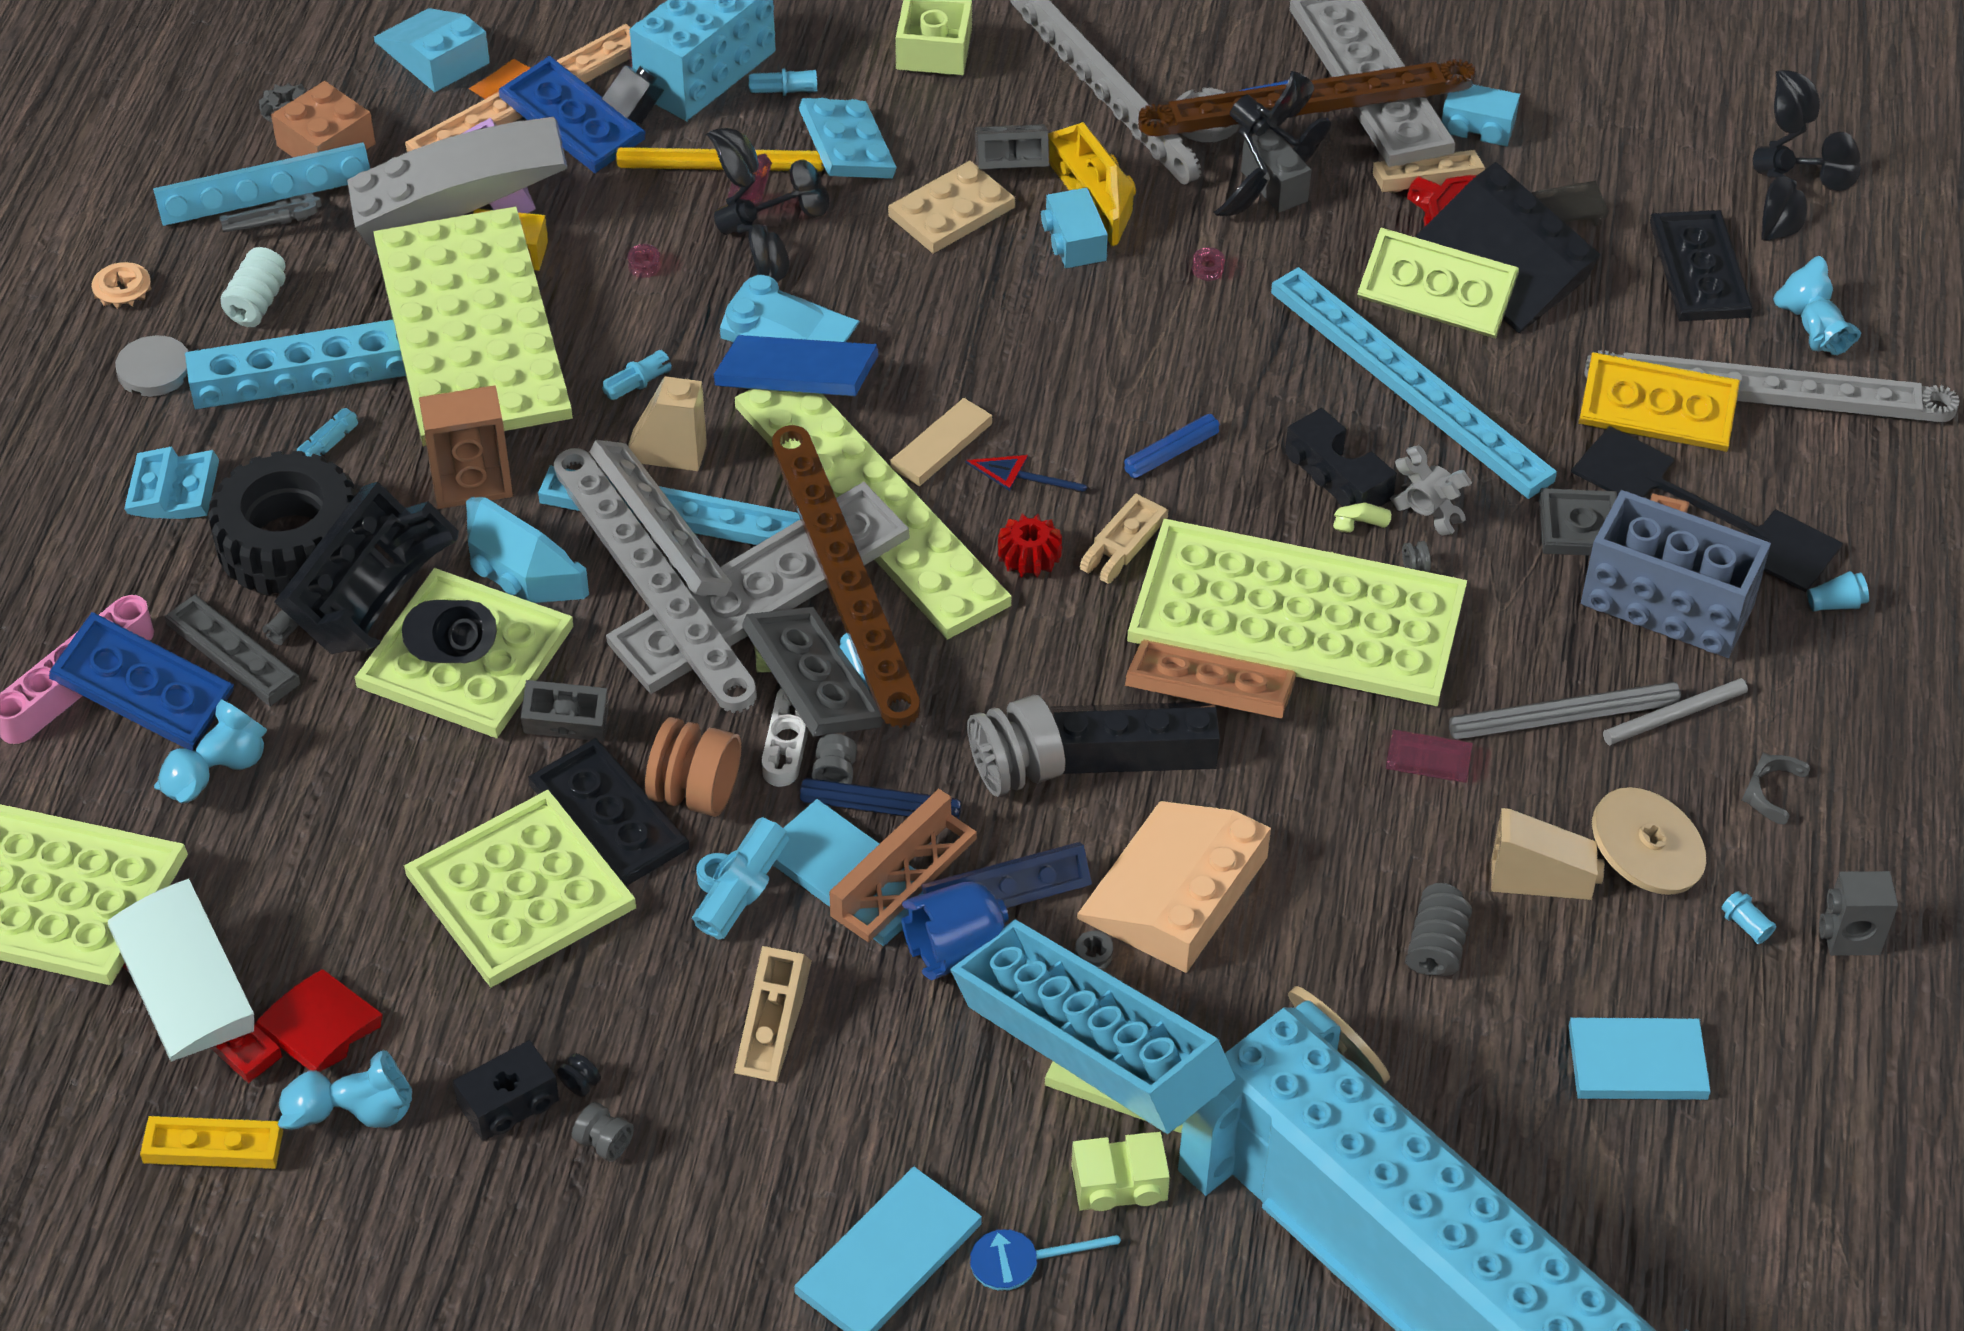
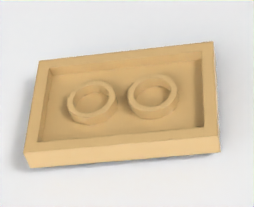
(951, 206)

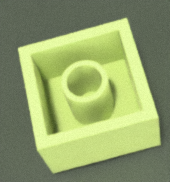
(934, 36)

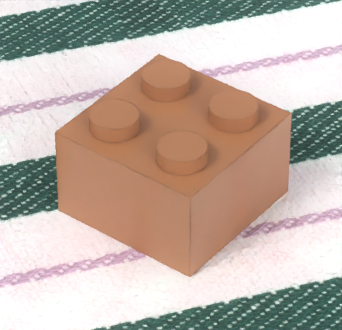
(321, 122)

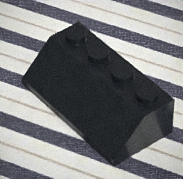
(1138, 737)

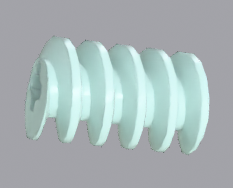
(254, 286)

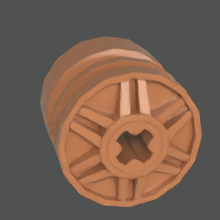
(693, 766)

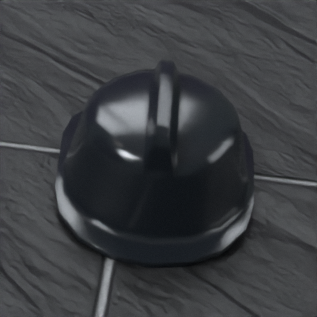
(449, 631)

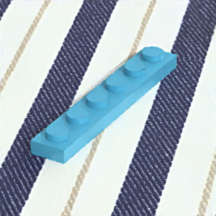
(260, 184)

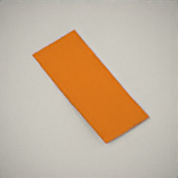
(492, 83)

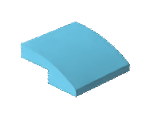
(172, 484)

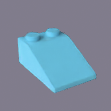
(437, 46)

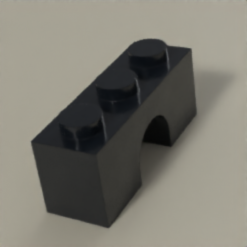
(1318, 448)

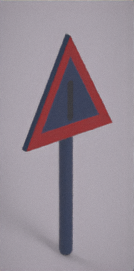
(1007, 469)

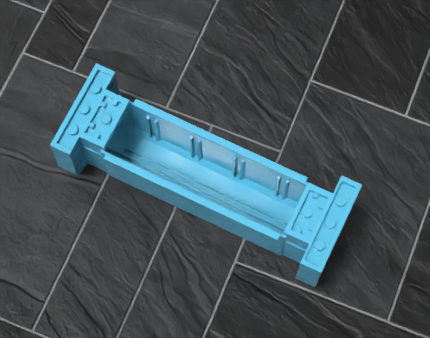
(1383, 1193)

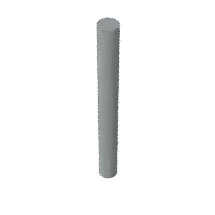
(1675, 711)

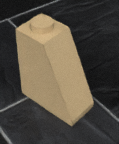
(672, 426)
(1543, 859)

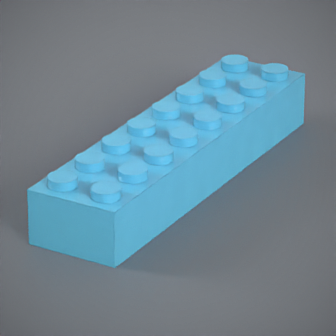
(1094, 1026)

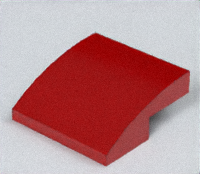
(319, 1021)

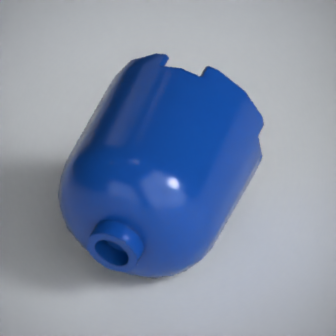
(951, 924)

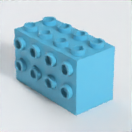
(701, 48)

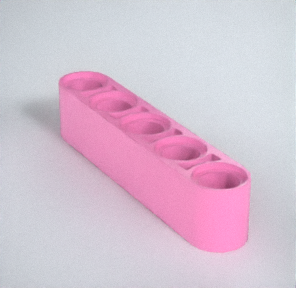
(37, 700)

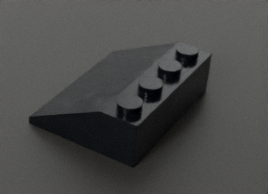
(1511, 226)

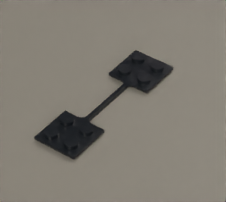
(1626, 464)

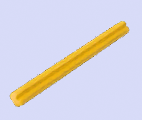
(705, 158)

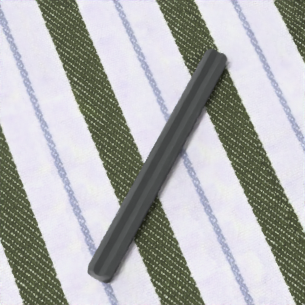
(1564, 710)

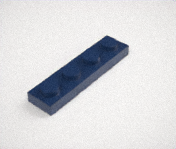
(1028, 876)

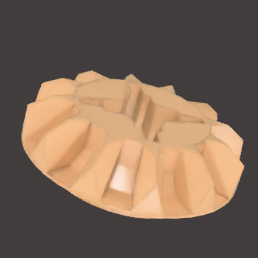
(130, 274)

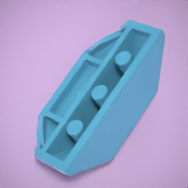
(520, 556)

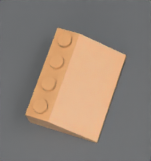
(1178, 880)

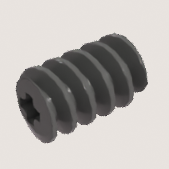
(1439, 931)

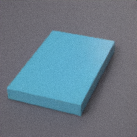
(1639, 1058)

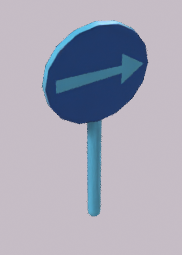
(1009, 1258)

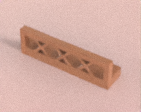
(890, 857)

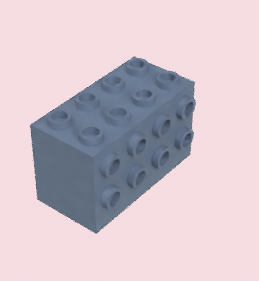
(1674, 573)

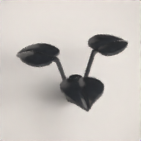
(1794, 106)
(1257, 120)
(739, 163)

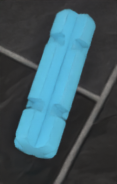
(330, 433)

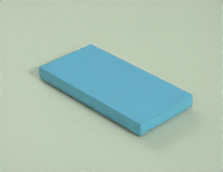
(824, 851)
(888, 1254)

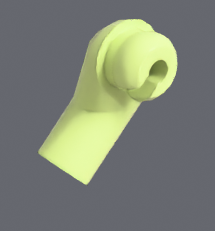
(1361, 512)

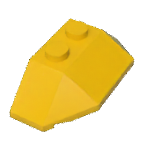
(1085, 163)

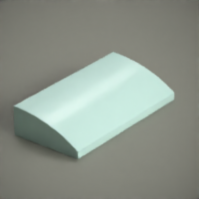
(181, 971)

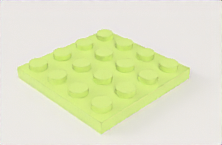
(474, 693)
(520, 888)

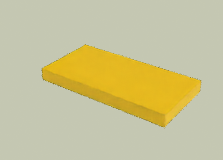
(1659, 401)

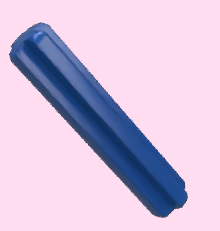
(1171, 445)

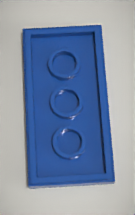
(586, 123)
(796, 365)
(141, 681)

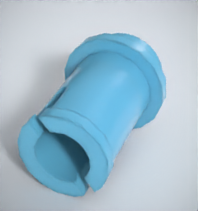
(1748, 917)

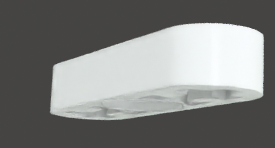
(774, 746)

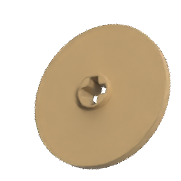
(1649, 841)
(1350, 1043)

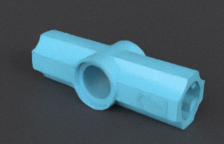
(740, 878)

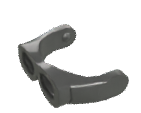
(1754, 794)

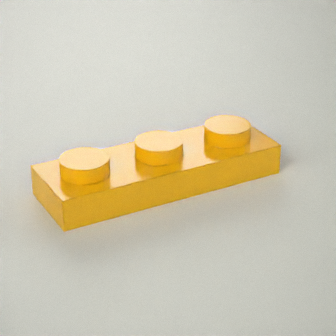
(211, 1142)

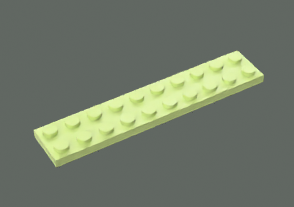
(928, 566)

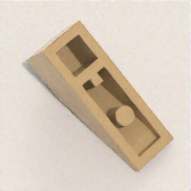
(772, 1013)

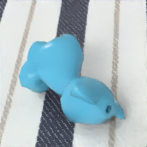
(1809, 295)
(231, 743)
(374, 1096)

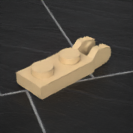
(1124, 536)

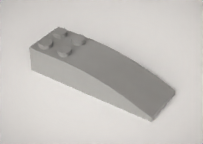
(455, 175)

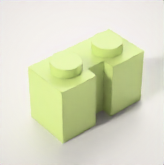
(1120, 1171)

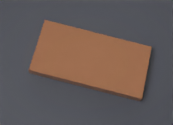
(1211, 678)

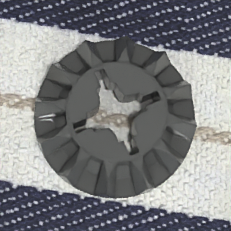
(272, 98)

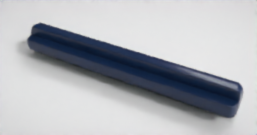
(866, 797)

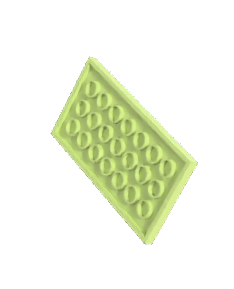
(472, 315)
(1300, 610)

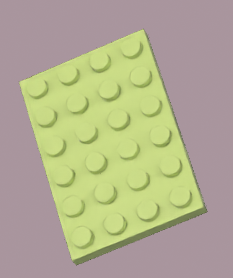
(66, 883)

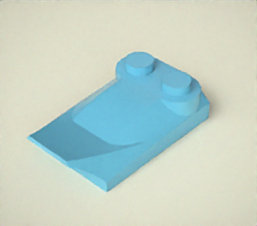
(768, 312)

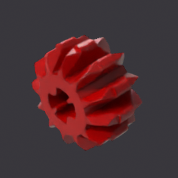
(1029, 545)

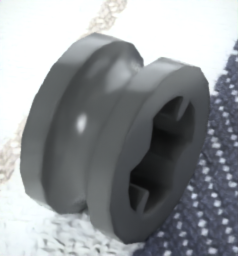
(1416, 556)
(1097, 939)

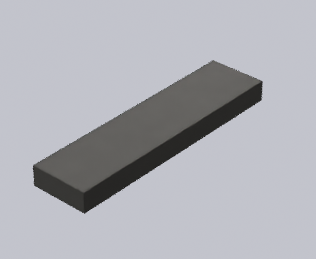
(232, 650)

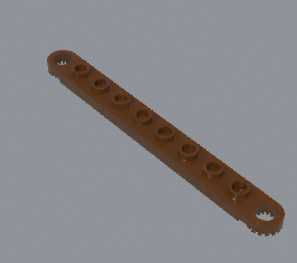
(1328, 95)
(846, 576)

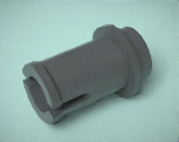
(280, 628)

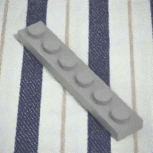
(660, 518)

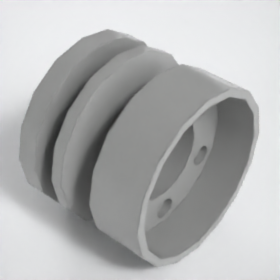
(1016, 745)

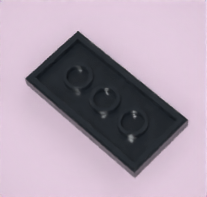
(1700, 265)
(611, 811)

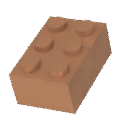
(466, 446)

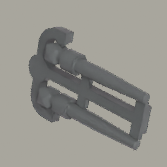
(283, 212)

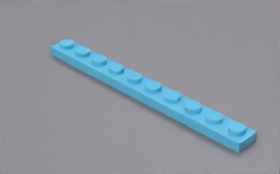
(1414, 383)

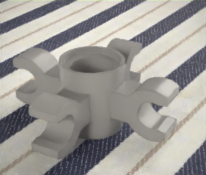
(1430, 490)

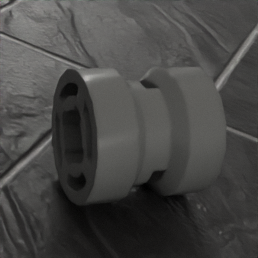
(835, 758)
(603, 1132)

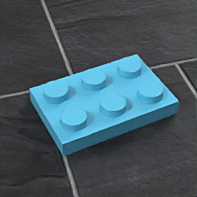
(847, 138)

